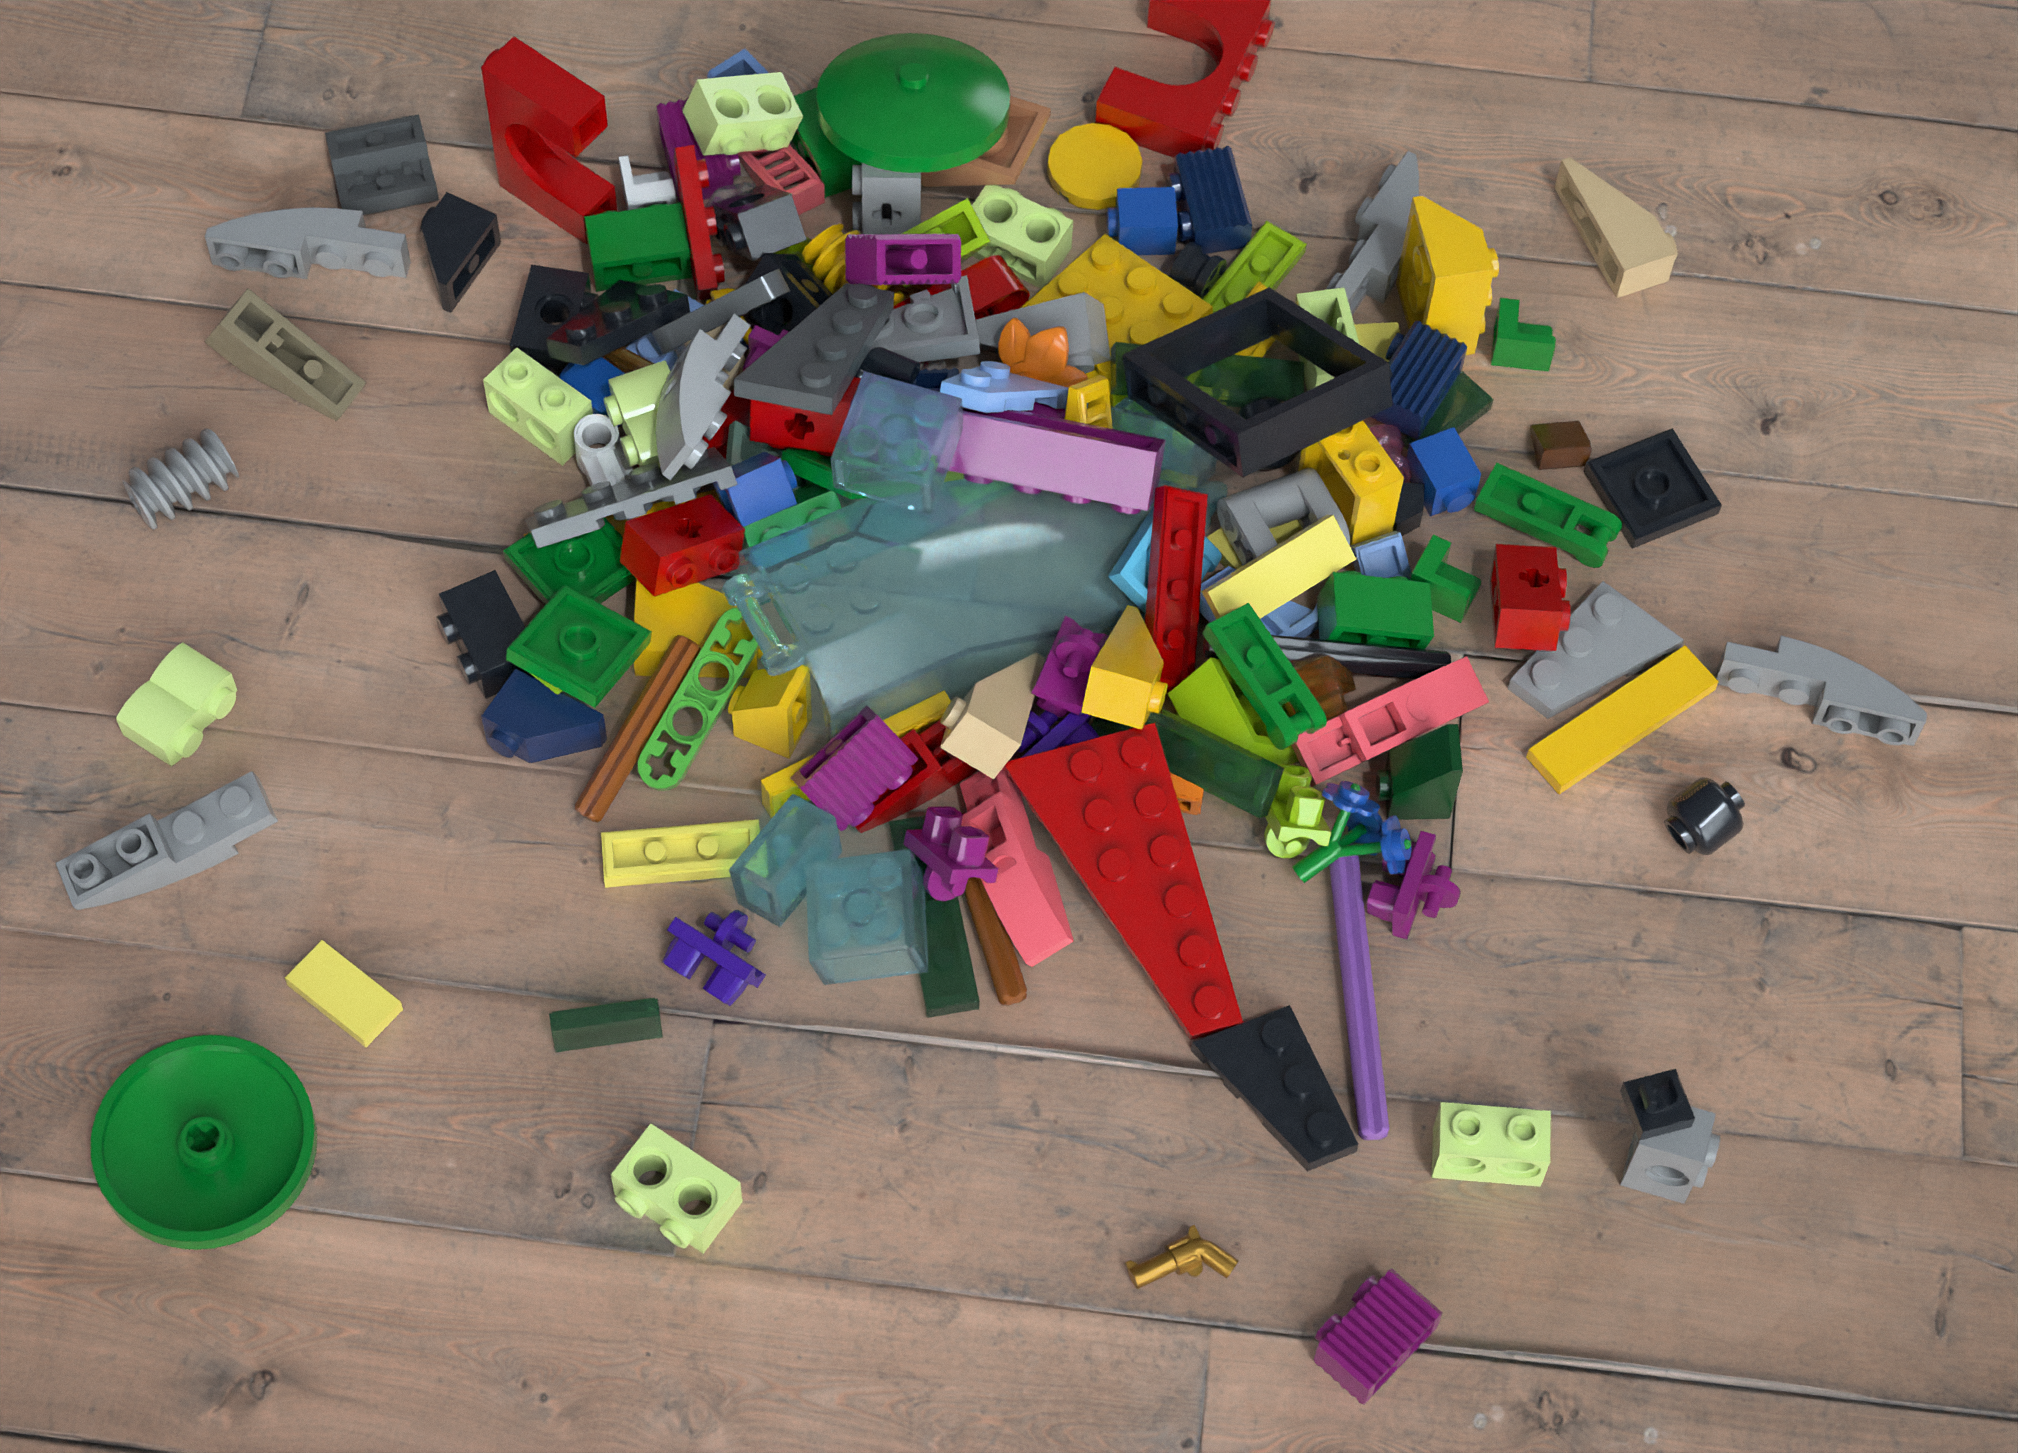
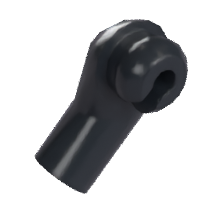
(889, 364)

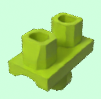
(1295, 815)

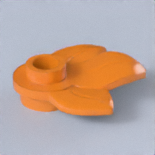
(1040, 355)

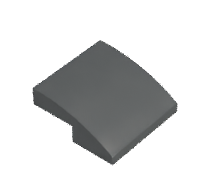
(382, 165)

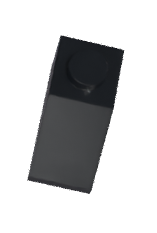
(458, 245)

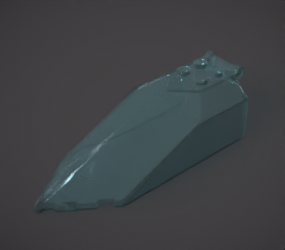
(927, 603)

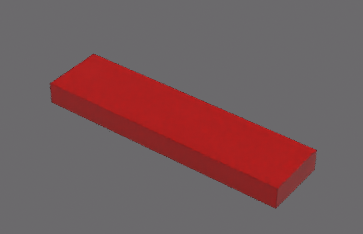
(1176, 579)

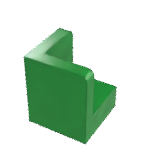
(1520, 343)
(1450, 587)

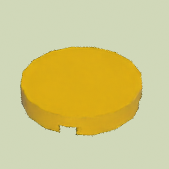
(1092, 163)

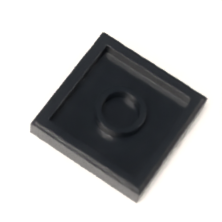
(1652, 488)

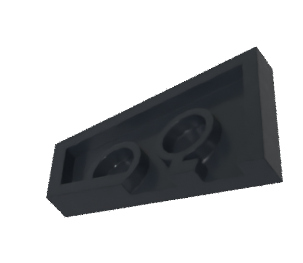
(616, 319)
(1282, 1082)

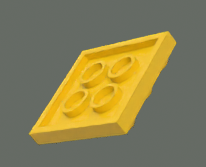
(1135, 295)

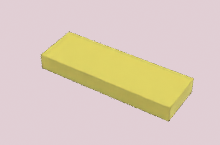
(1283, 570)
(674, 852)

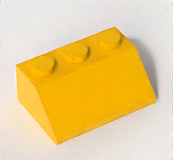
(1445, 272)

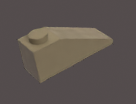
(283, 357)

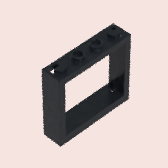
(1158, 383)

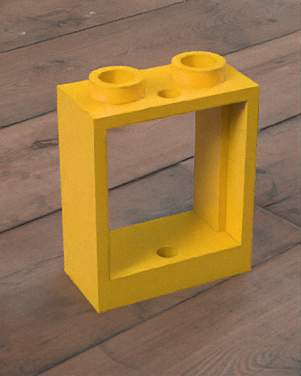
(1363, 485)

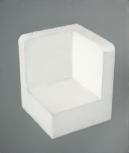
(645, 189)

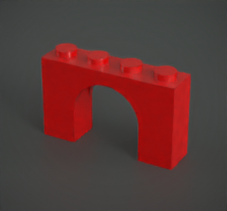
(1189, 115)
(534, 121)

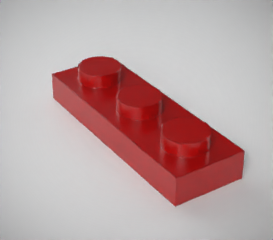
(699, 221)

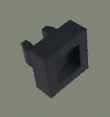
(1657, 1104)

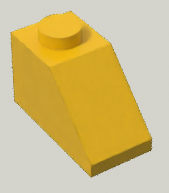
(773, 710)

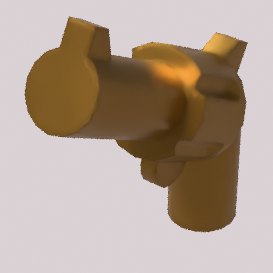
(1182, 1257)

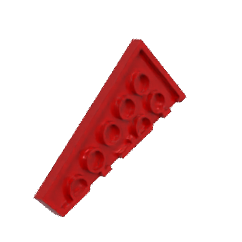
(1129, 846)

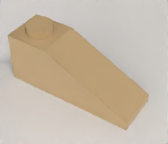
(1617, 231)
(992, 717)

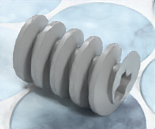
(180, 477)

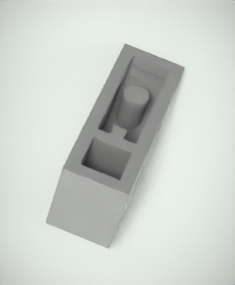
(1078, 313)

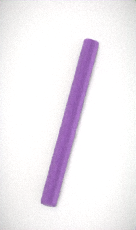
(1359, 999)

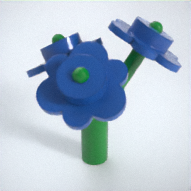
(1364, 828)

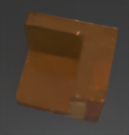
(1328, 683)

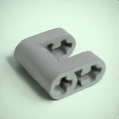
(1254, 511)

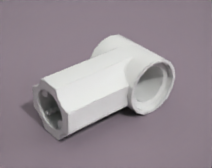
(605, 462)

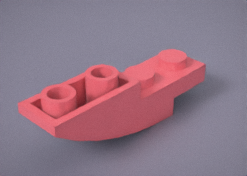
(1390, 720)
(1025, 882)

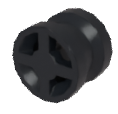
(1197, 270)

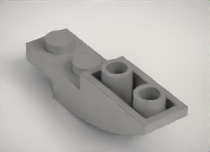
(1380, 235)
(293, 239)
(695, 395)
(1843, 692)
(169, 849)

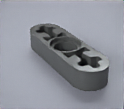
(721, 310)

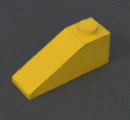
(1126, 675)

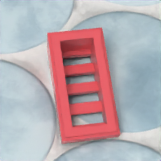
(806, 194)

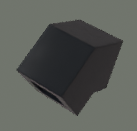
(1409, 508)

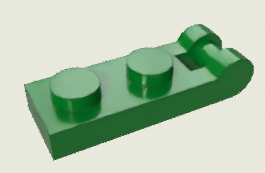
(1548, 514)
(1264, 675)

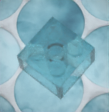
(897, 443)
(866, 917)

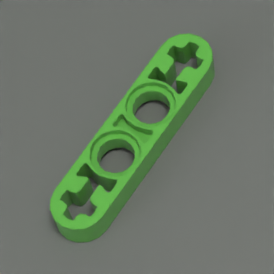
(694, 695)

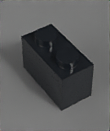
(483, 626)

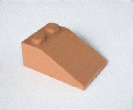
(1006, 158)

